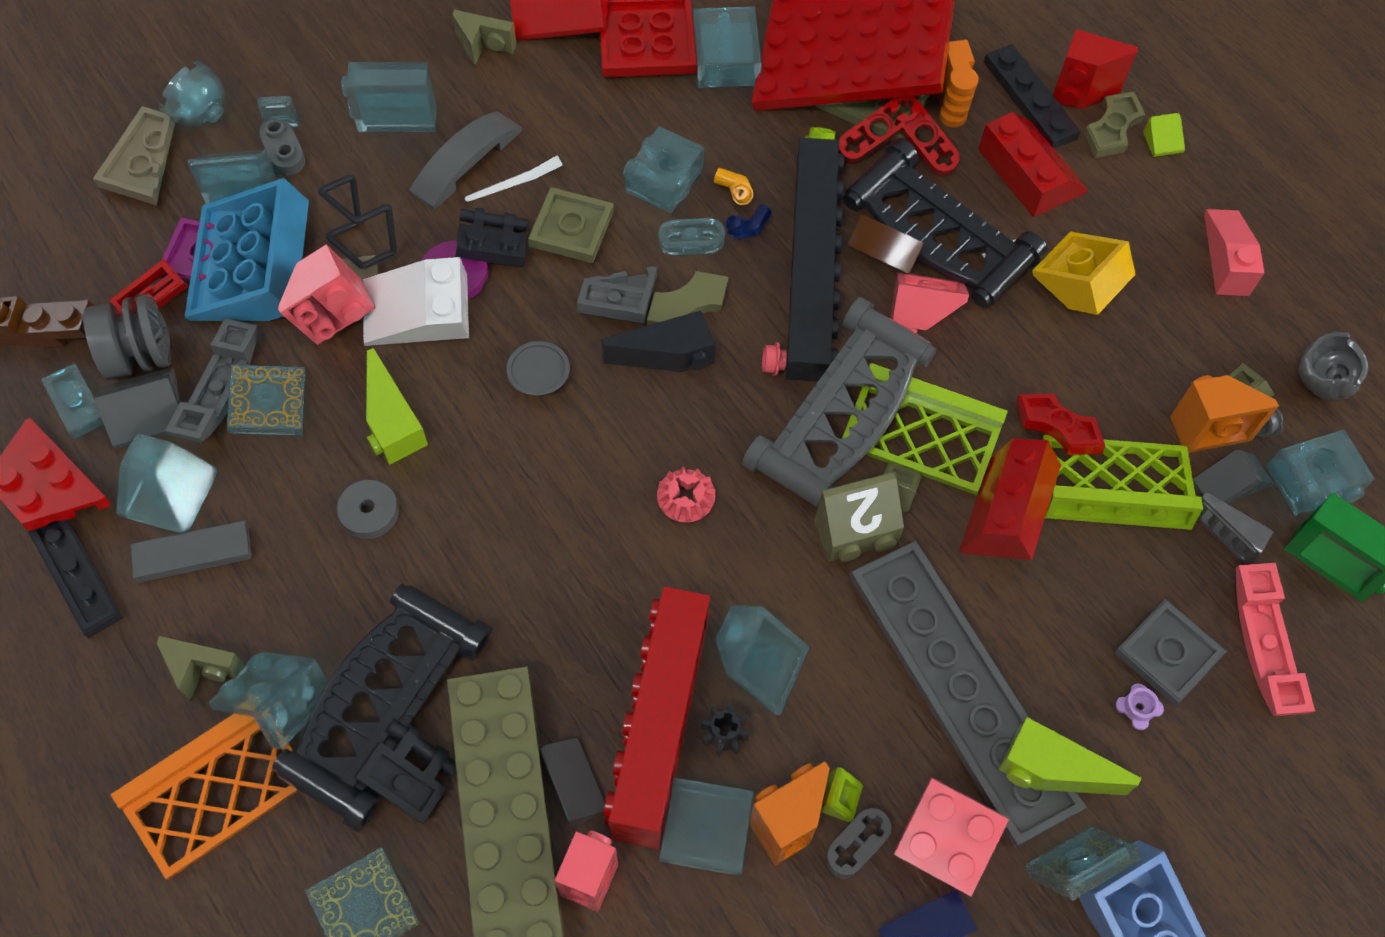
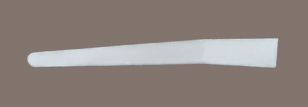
(538, 171)

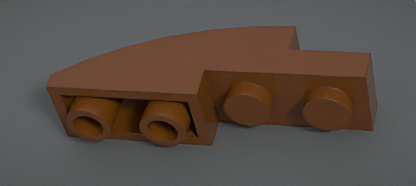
(41, 323)

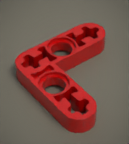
(907, 127)

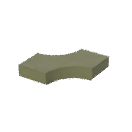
(1109, 133)
(702, 293)

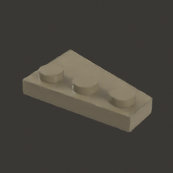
(139, 157)

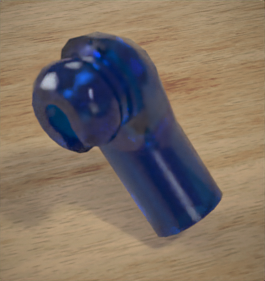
(750, 227)

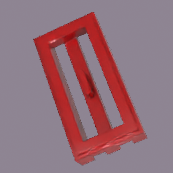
(161, 292)

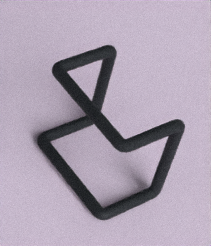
(356, 220)

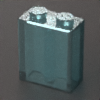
(726, 46)
(390, 96)

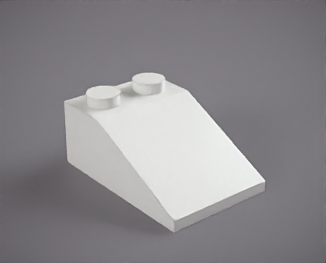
(418, 303)

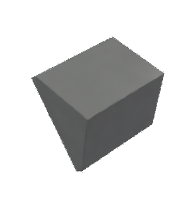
(138, 406)

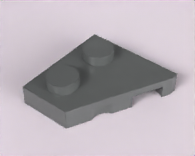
(618, 295)

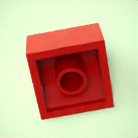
(1093, 70)

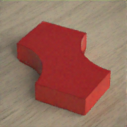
(1074, 432)

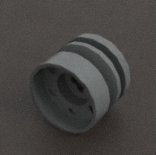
(119, 339)

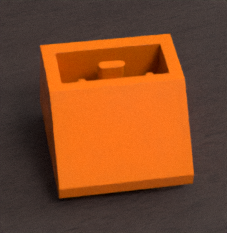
(790, 814)

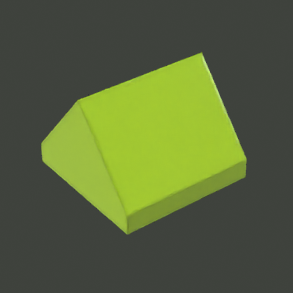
(841, 795)

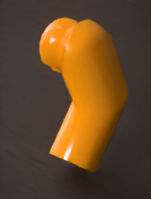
(737, 184)

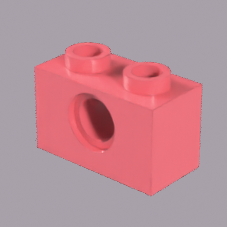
(587, 870)

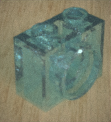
(664, 169)
(1339, 466)

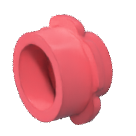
(773, 359)

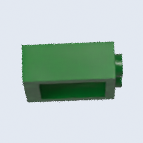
(1334, 562)

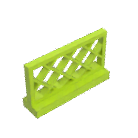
(945, 405)
(1120, 503)

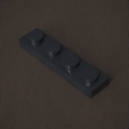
(1031, 96)

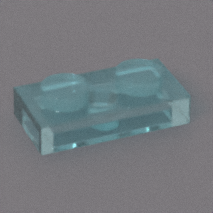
(73, 400)

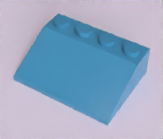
(253, 274)

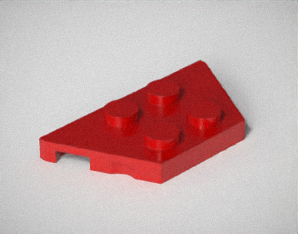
(42, 482)

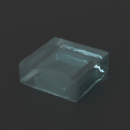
(278, 108)

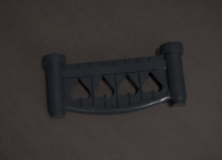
(1004, 259)
(441, 636)

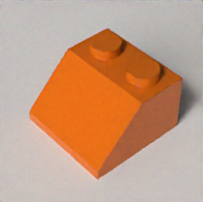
(1220, 413)

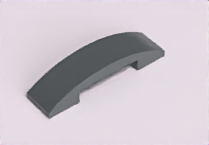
(459, 154)
(209, 402)

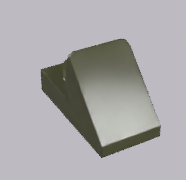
(481, 31)
(190, 661)

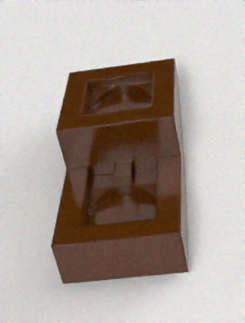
(885, 244)

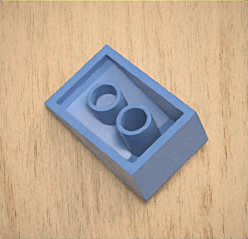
(1142, 901)

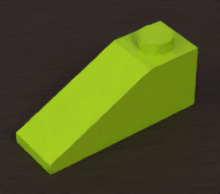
(388, 415)
(1054, 763)

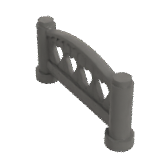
(872, 338)

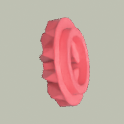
(682, 508)

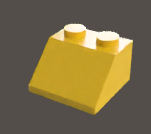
(1086, 271)

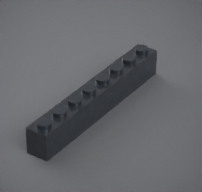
(813, 260)

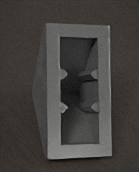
(1233, 477)

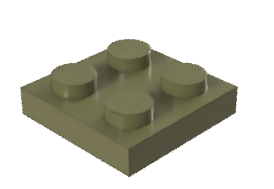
(571, 225)

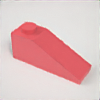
(1233, 253)

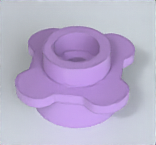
(1140, 695)

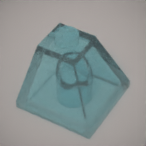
(162, 484)
(760, 654)

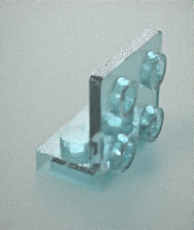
(274, 691)

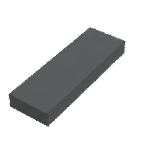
(190, 551)

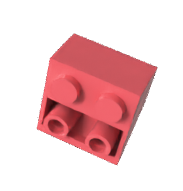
(324, 296)

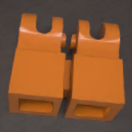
(959, 84)

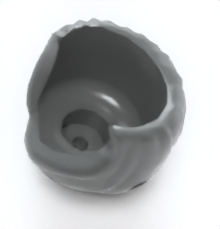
(1329, 358)

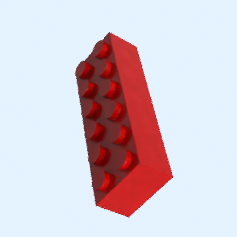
(660, 717)

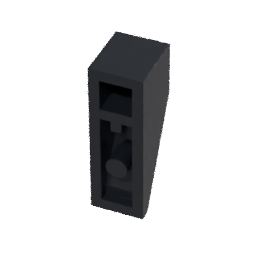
(667, 345)

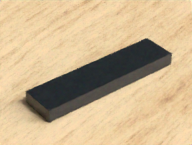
(76, 577)

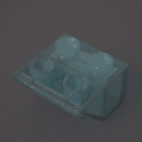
(231, 172)

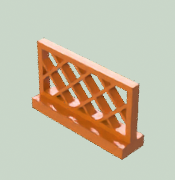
(186, 764)

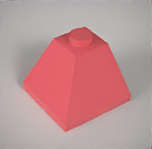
(925, 300)

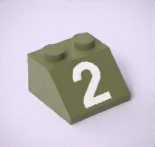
(860, 517)

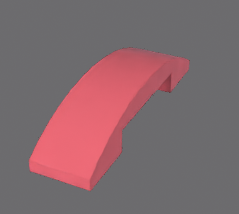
(1267, 640)

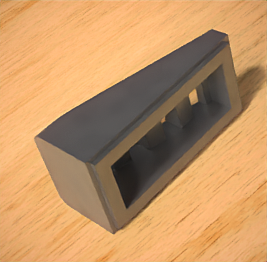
(1234, 529)

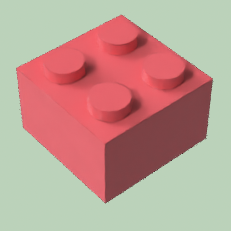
(951, 836)

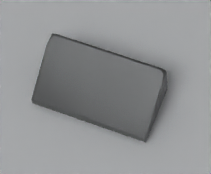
(573, 781)

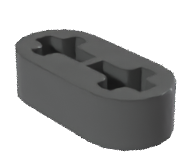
(866, 849)

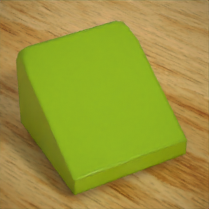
(1165, 134)

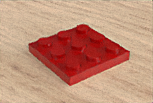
(648, 38)

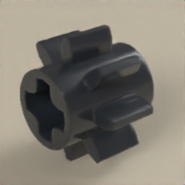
(721, 718)

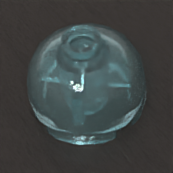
(194, 96)

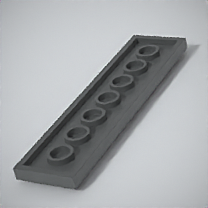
(958, 684)

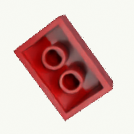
(557, 17)
(1029, 164)
(1012, 501)

